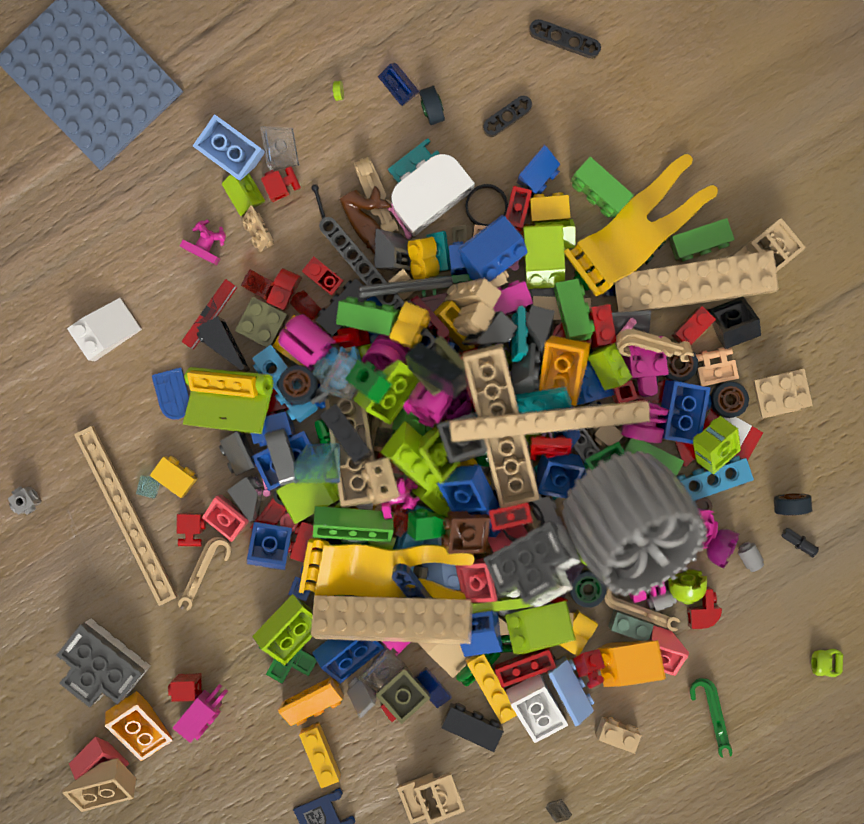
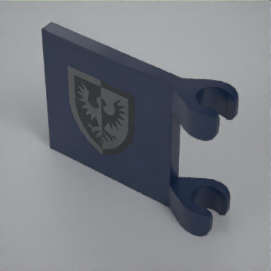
(322, 810)

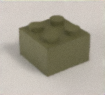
(261, 322)
(403, 695)

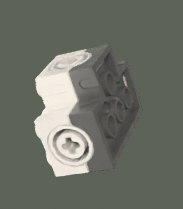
(534, 565)
(99, 665)

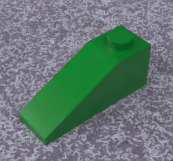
(425, 524)

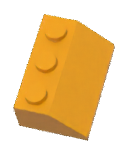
(311, 701)

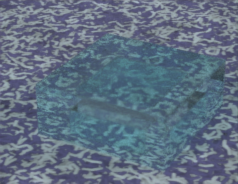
(148, 487)

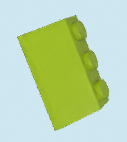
(405, 455)
(286, 630)

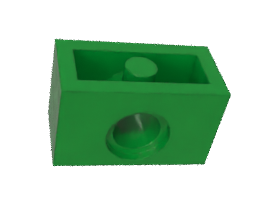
(368, 381)

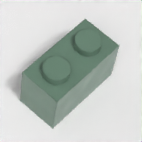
(630, 626)

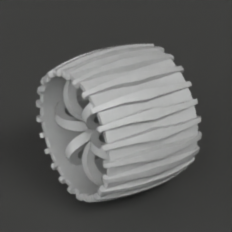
(633, 523)

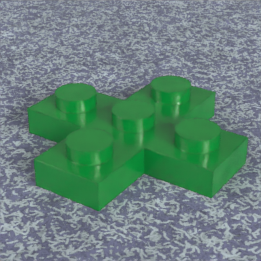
(301, 661)

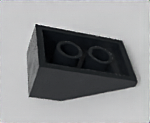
(218, 337)

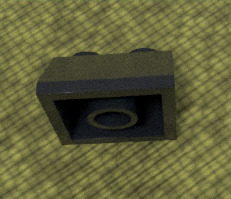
(735, 322)

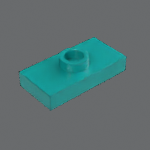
(442, 250)

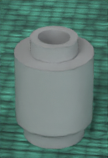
(751, 556)
(661, 601)

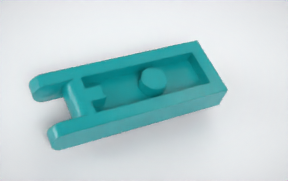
(411, 160)
(518, 342)

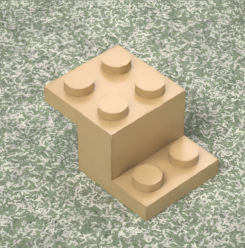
(778, 239)
(782, 393)
(431, 798)

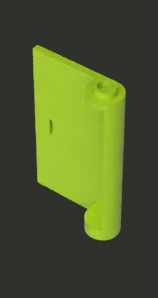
(242, 413)

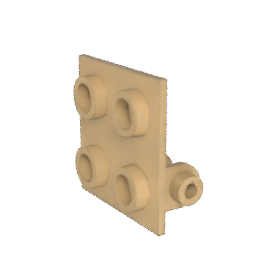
(254, 224)

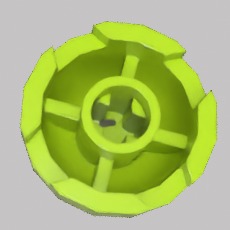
(688, 586)

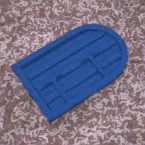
(171, 393)

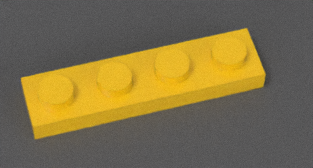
(222, 383)
(491, 687)

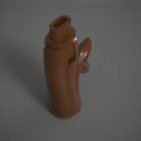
(361, 222)

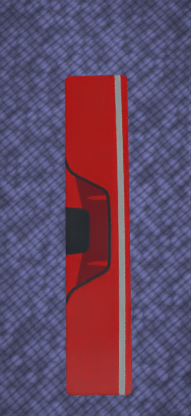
(211, 311)

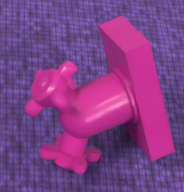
(205, 242)
(404, 489)

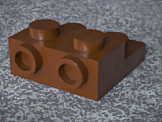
(465, 532)

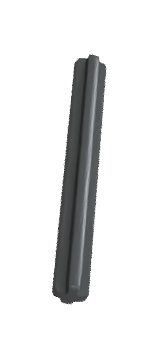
(405, 286)

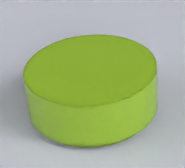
(338, 91)

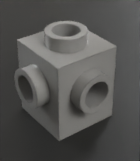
(29, 502)

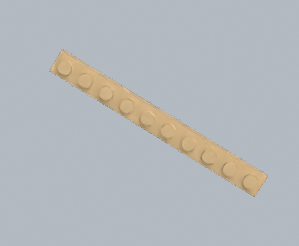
(549, 421)
(125, 515)

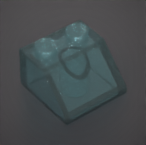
(318, 464)

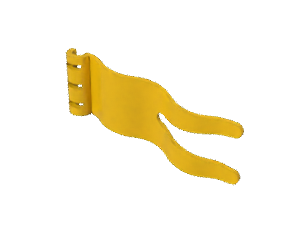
(630, 236)
(368, 569)

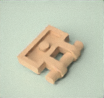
(719, 372)

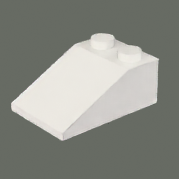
(104, 329)
(536, 708)

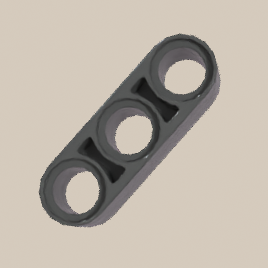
(281, 455)

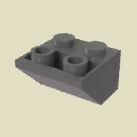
(391, 251)
(526, 372)

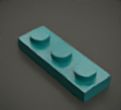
(543, 400)

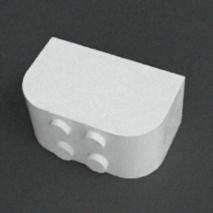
(430, 192)

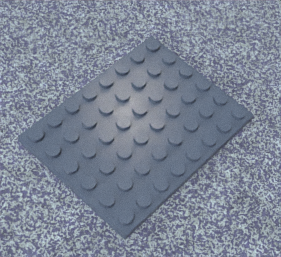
(89, 77)

